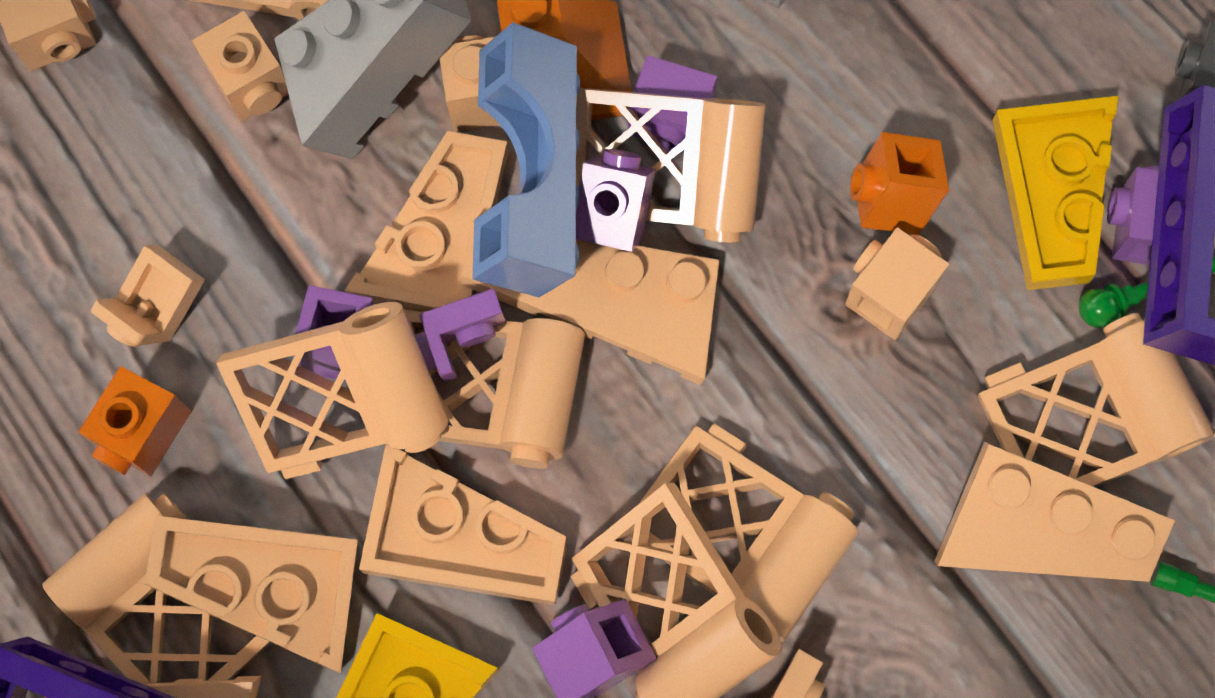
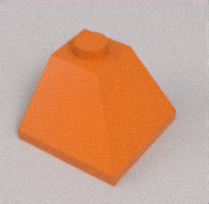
(589, 26)

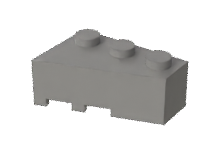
(355, 59)

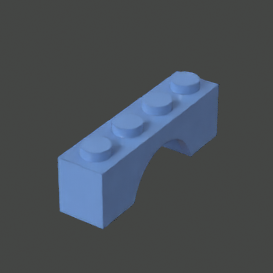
(532, 92)

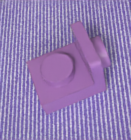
(464, 320)

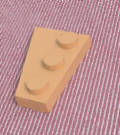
(425, 247)
(1048, 523)
(452, 537)
(260, 580)

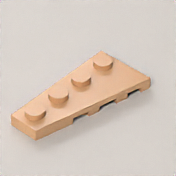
(638, 300)

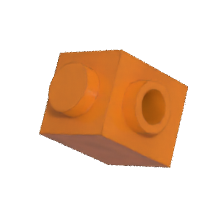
(900, 183)
(133, 423)

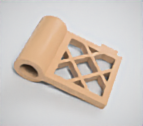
(719, 156)
(384, 380)
(1142, 386)
(531, 391)
(793, 547)
(109, 582)
(717, 640)

